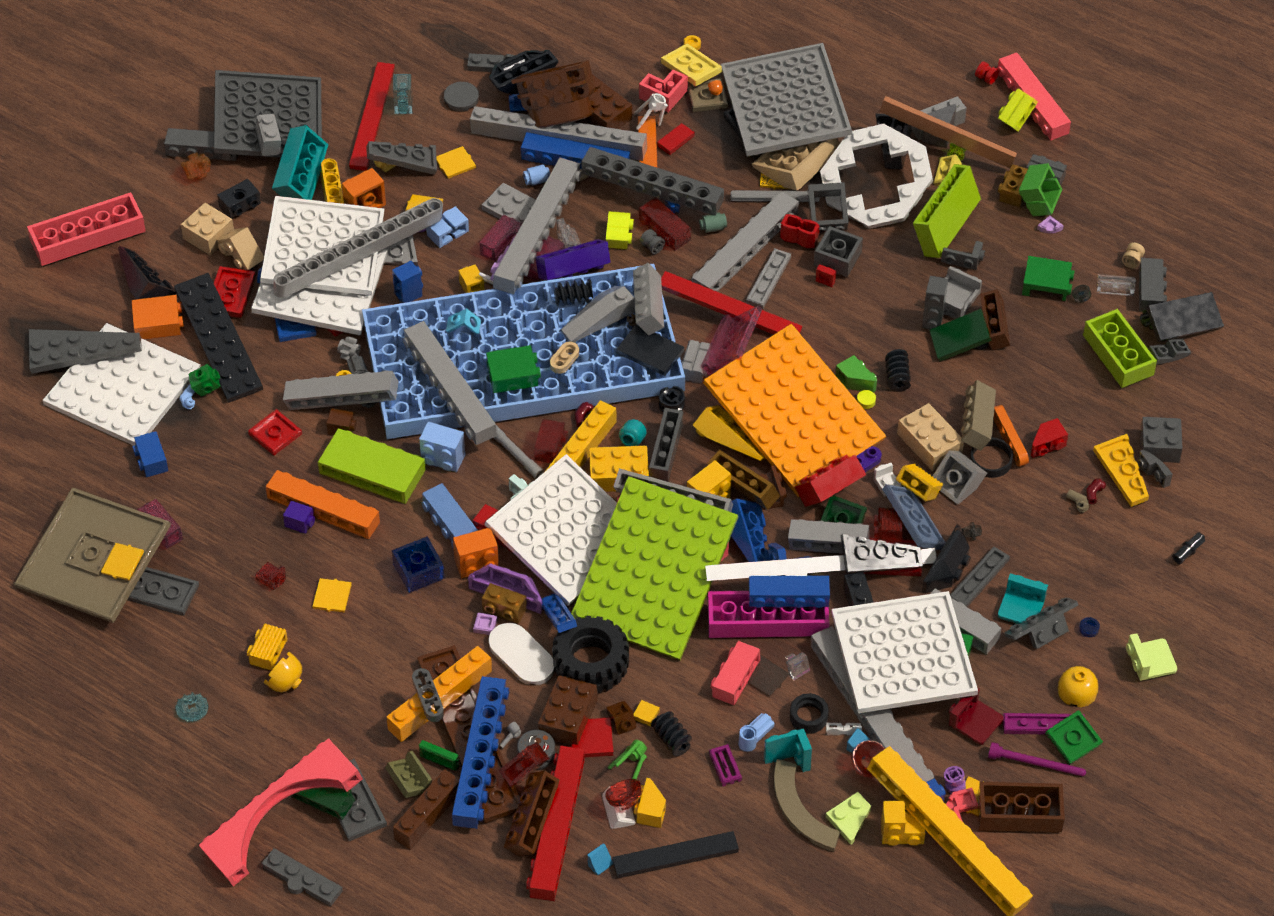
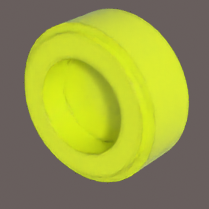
(866, 399)

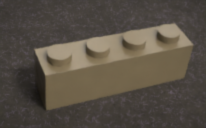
(978, 415)

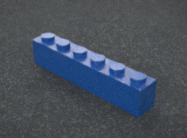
(549, 149)

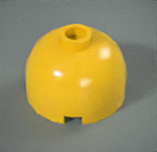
(285, 674)
(1078, 686)

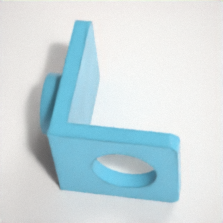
(463, 319)

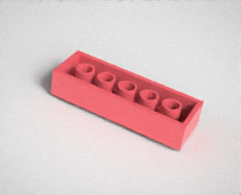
(86, 229)

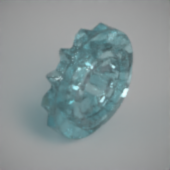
(192, 714)

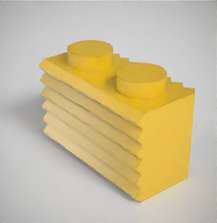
(919, 482)
(267, 646)

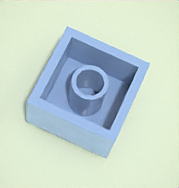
(442, 446)

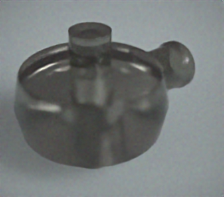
(972, 530)

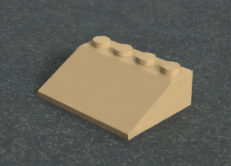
(797, 164)

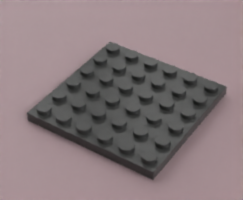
(247, 94)

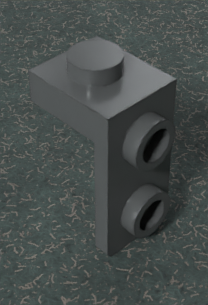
(964, 259)

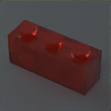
(665, 223)

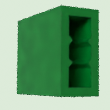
(513, 369)

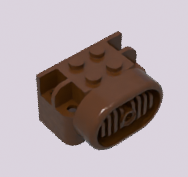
(557, 94)

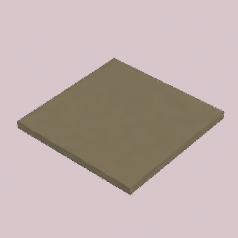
(76, 546)

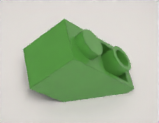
(855, 375)

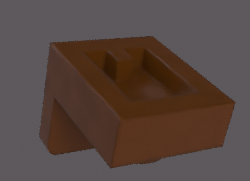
(622, 717)

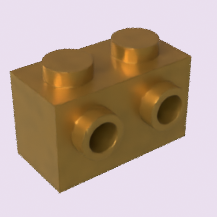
(1009, 189)
(504, 603)

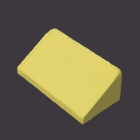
(944, 167)

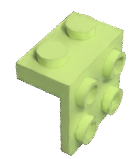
(1150, 658)

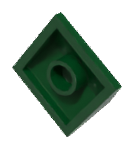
(843, 511)

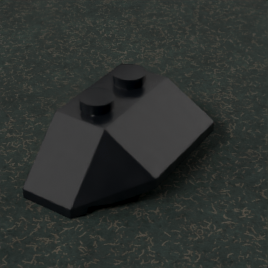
(518, 65)
(948, 563)

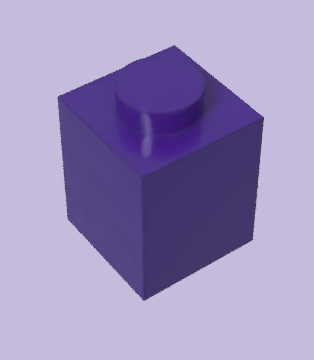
(298, 517)

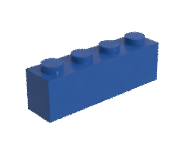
(789, 591)

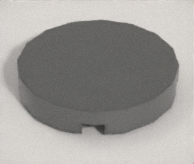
(461, 96)

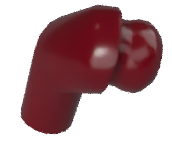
(581, 411)
(1095, 485)

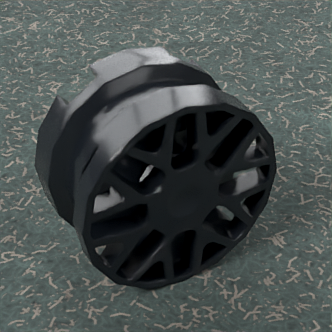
(674, 393)

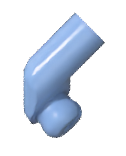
(186, 398)

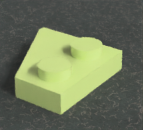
(849, 816)

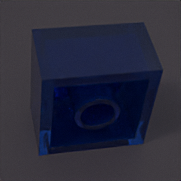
(418, 564)

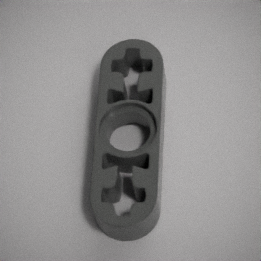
(426, 703)

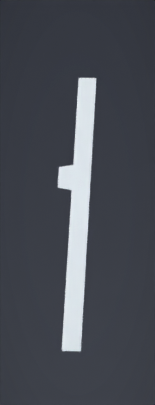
(789, 567)

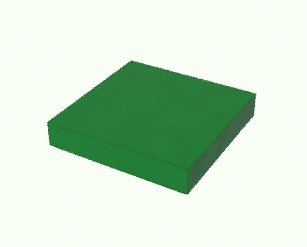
(1074, 737)

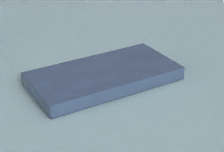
(914, 517)

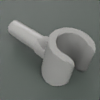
(515, 732)

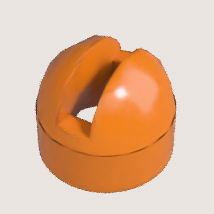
(715, 87)

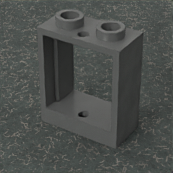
(827, 190)

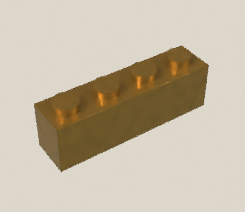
(747, 481)

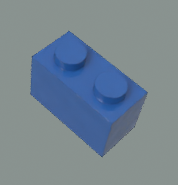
(407, 282)
(151, 454)

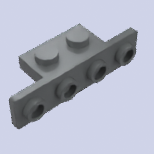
(1045, 625)

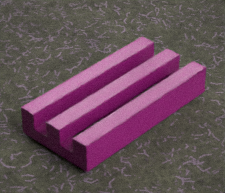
(730, 779)

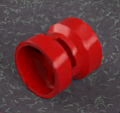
(987, 73)

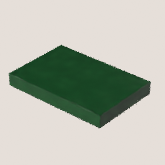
(960, 335)

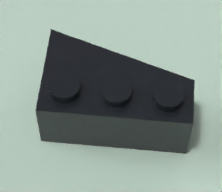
(906, 129)

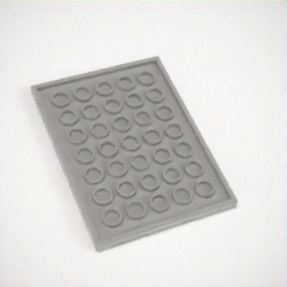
(785, 99)

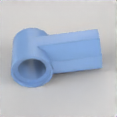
(755, 731)

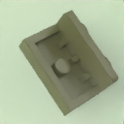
(409, 775)

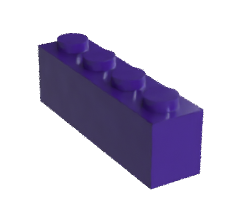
(573, 259)

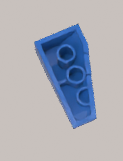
(749, 530)

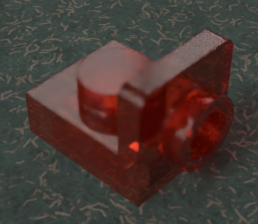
(271, 575)

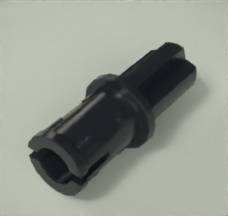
(1188, 548)

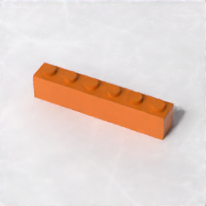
(326, 505)

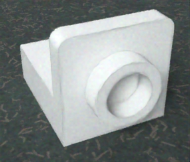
(884, 475)

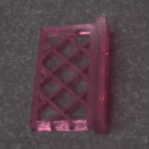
(730, 340)

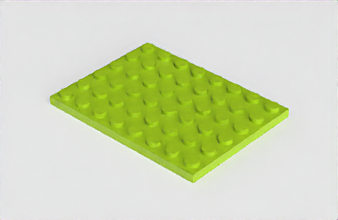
(653, 566)

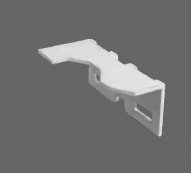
(839, 729)

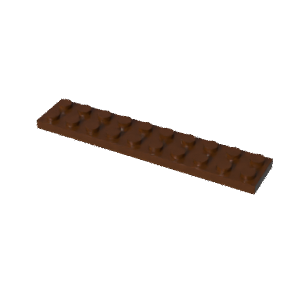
(457, 719)

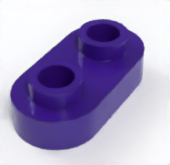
(869, 461)

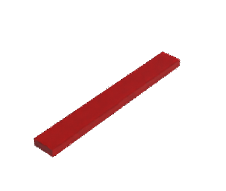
(372, 115)
(721, 303)

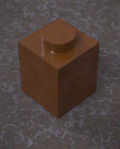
(340, 419)

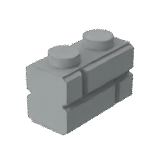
(268, 134)
(693, 360)

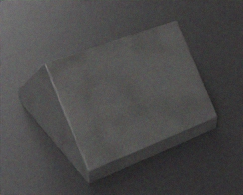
(945, 114)

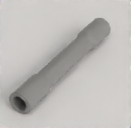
(534, 469)

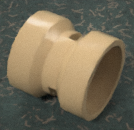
(1133, 255)

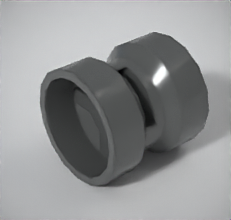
(650, 240)

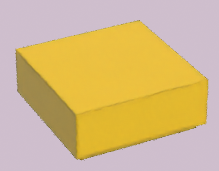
(646, 713)

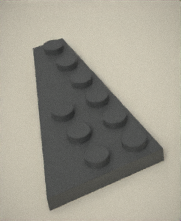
(66, 348)

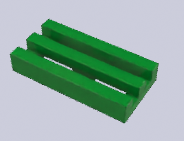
(439, 755)

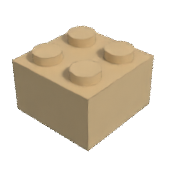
(206, 227)

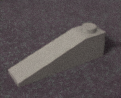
(600, 312)

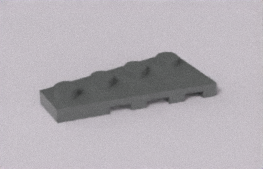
(409, 157)

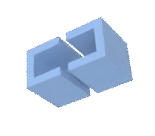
(452, 222)

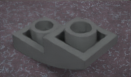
(1170, 352)
(1152, 465)

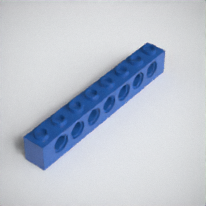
(470, 815)

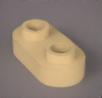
(561, 360)

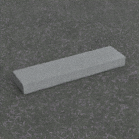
(768, 278)

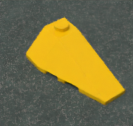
(719, 426)

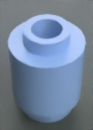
(536, 175)

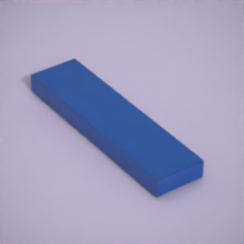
(558, 613)

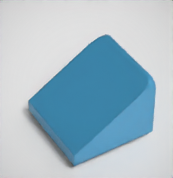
(857, 737)
(599, 859)

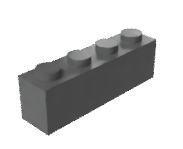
(186, 142)
(666, 444)

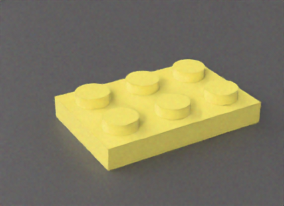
(692, 64)

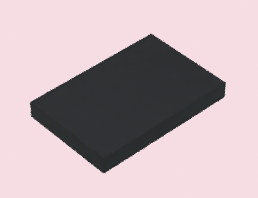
(650, 350)

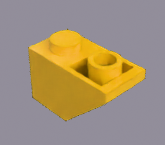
(651, 806)

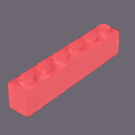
(1046, 112)

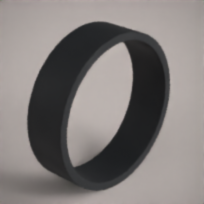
(994, 473)

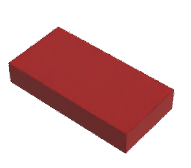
(675, 139)

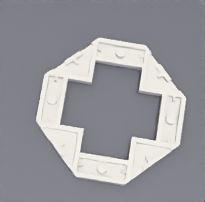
(908, 193)

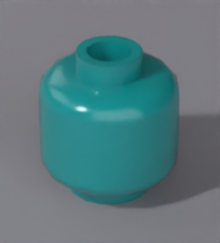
(632, 433)

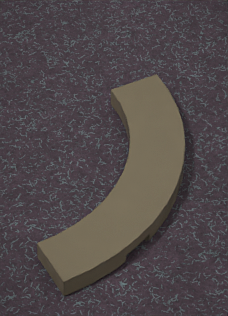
(796, 813)

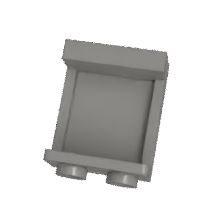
(961, 292)

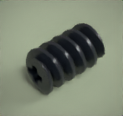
(573, 292)
(898, 370)
(672, 733)

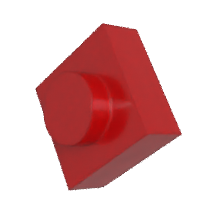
(825, 275)

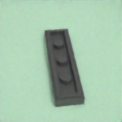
(980, 576)

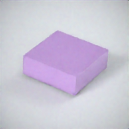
(484, 623)

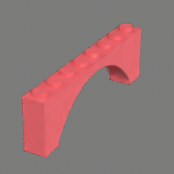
(321, 768)

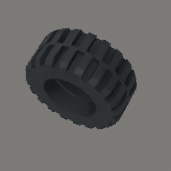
(592, 633)

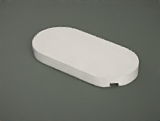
(521, 653)

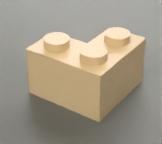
(242, 247)

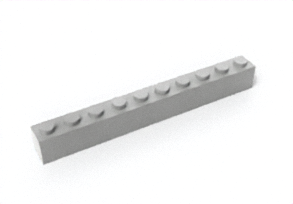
(515, 125)
(537, 226)
(878, 724)

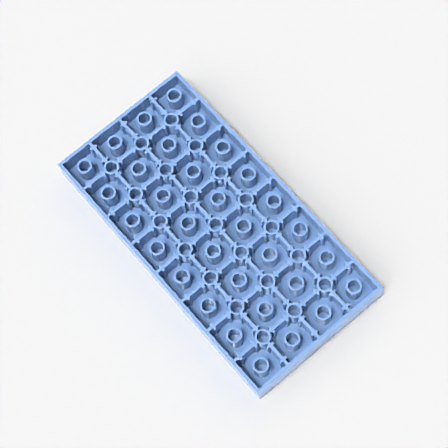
(507, 323)

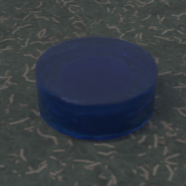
(1089, 627)

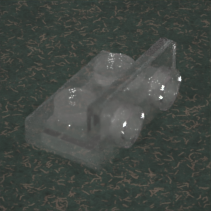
(566, 234)

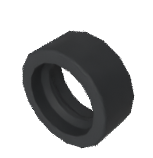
(809, 700)

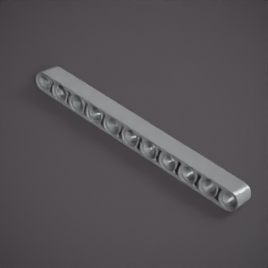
(357, 248)

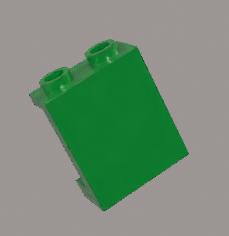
(1048, 276)

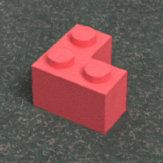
(672, 87)

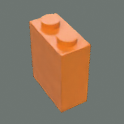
(157, 317)

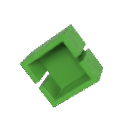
(1040, 193)

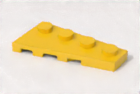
(1120, 464)

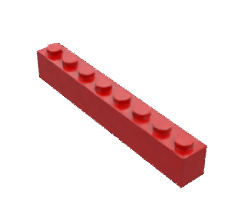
(557, 826)

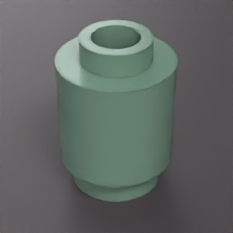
(713, 223)

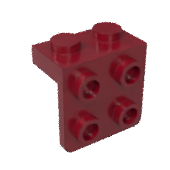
(974, 718)

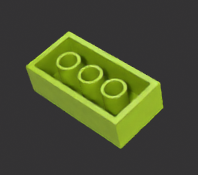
(1119, 348)

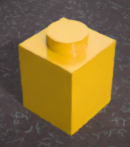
(470, 279)

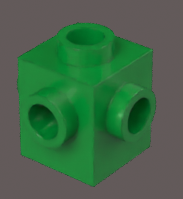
(204, 380)

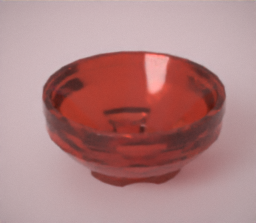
(865, 749)
(624, 793)

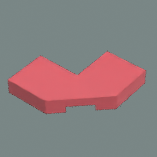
(962, 801)

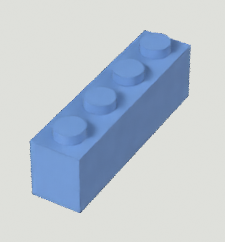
(446, 513)

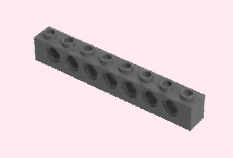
(652, 181)

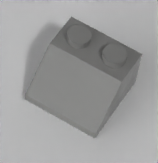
(958, 476)

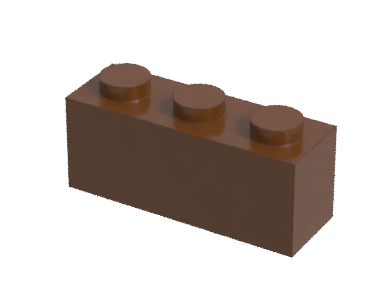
(995, 319)

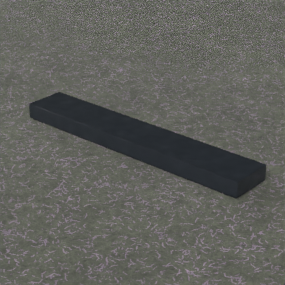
(675, 854)

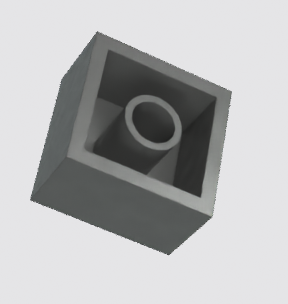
(838, 251)
(1162, 438)

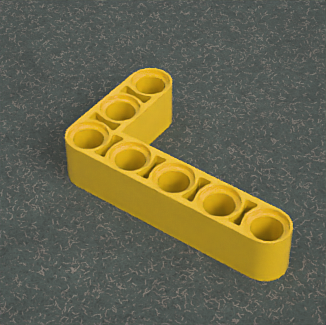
(331, 181)

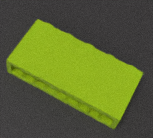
(947, 210)
(371, 466)

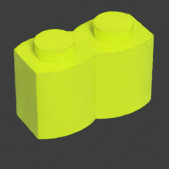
(618, 230)

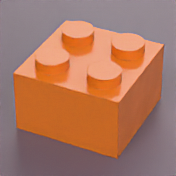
(365, 190)
(475, 551)

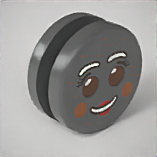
(544, 740)

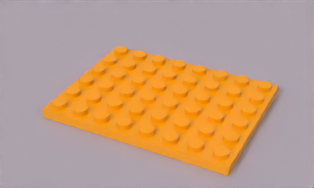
(793, 406)

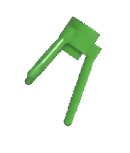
(633, 752)

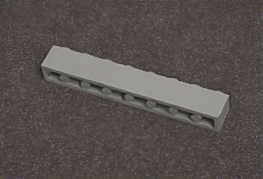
(746, 243)
(450, 383)

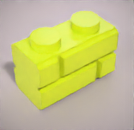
(1017, 109)

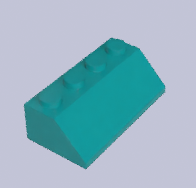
(300, 164)

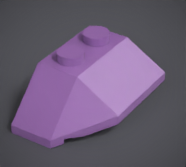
(507, 579)

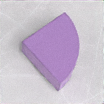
(1050, 225)

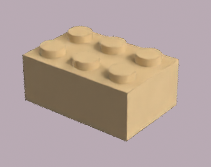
(929, 435)

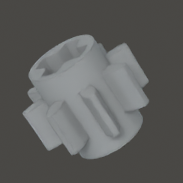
(348, 348)

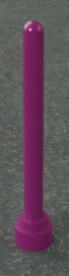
(997, 752)

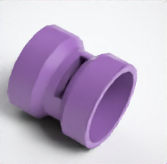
(954, 779)

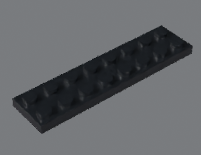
(218, 337)

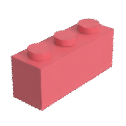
(735, 673)

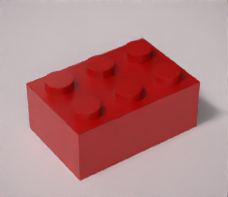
(829, 479)

